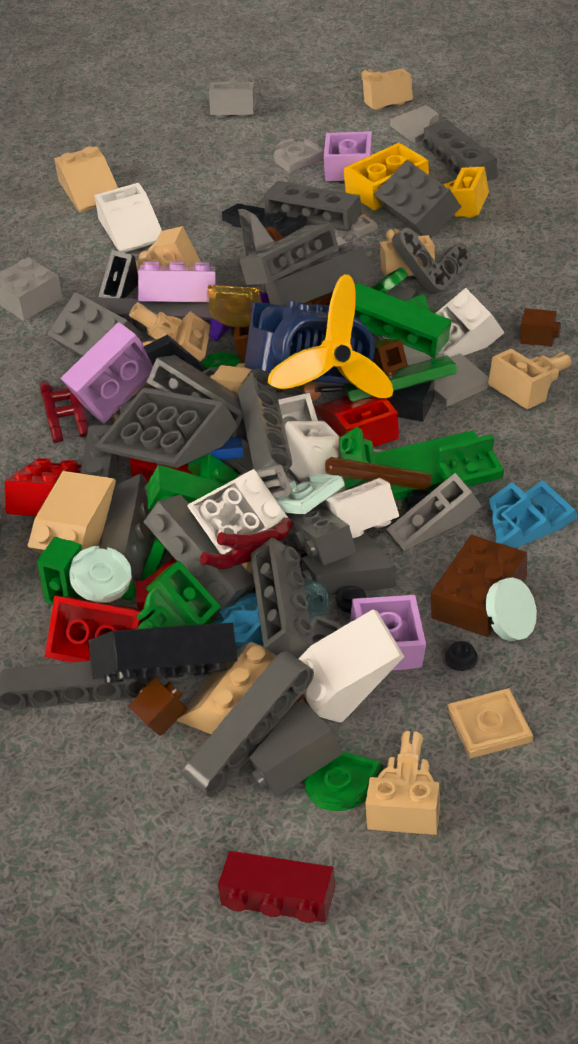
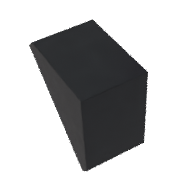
(120, 276)
(413, 401)

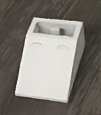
(128, 217)
(471, 325)
(310, 447)
(364, 506)
(237, 508)

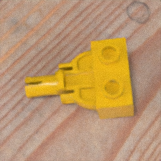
(470, 190)

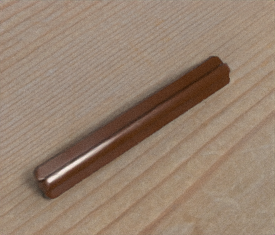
(371, 472)

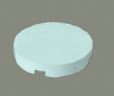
(100, 574)
(511, 609)

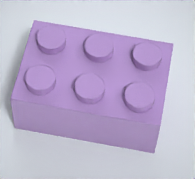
(174, 281)
(109, 372)

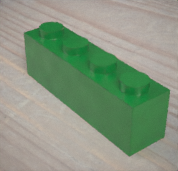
(401, 320)
(172, 482)

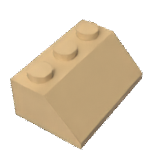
(226, 688)

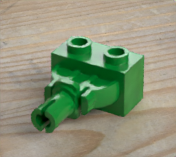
(54, 570)
(176, 600)

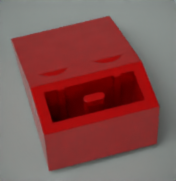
(372, 415)
(31, 486)

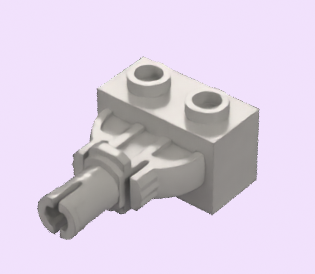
(232, 98)

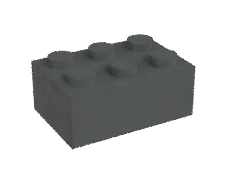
(417, 200)
(84, 324)

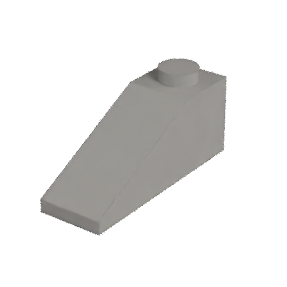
(436, 513)

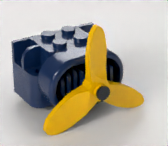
(315, 344)

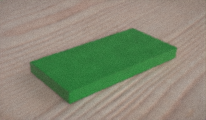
(411, 375)
(420, 458)

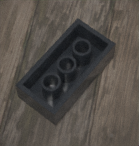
(162, 652)

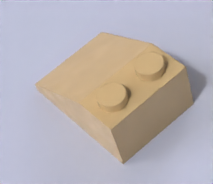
(84, 176)
(73, 511)

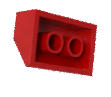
(80, 620)

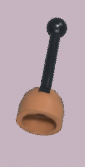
(315, 389)

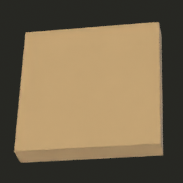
(490, 723)

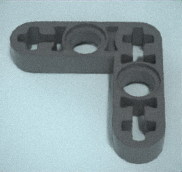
(431, 268)

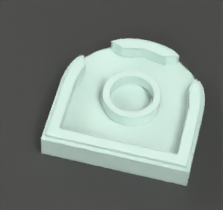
(310, 493)

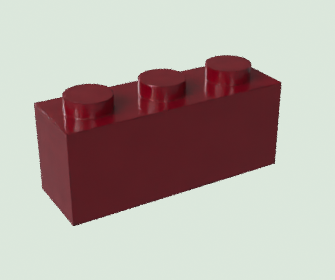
(277, 887)

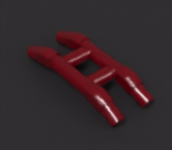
(53, 413)
(243, 545)

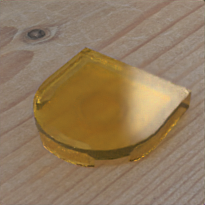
(232, 304)

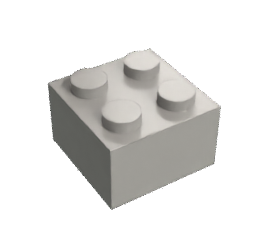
(28, 288)

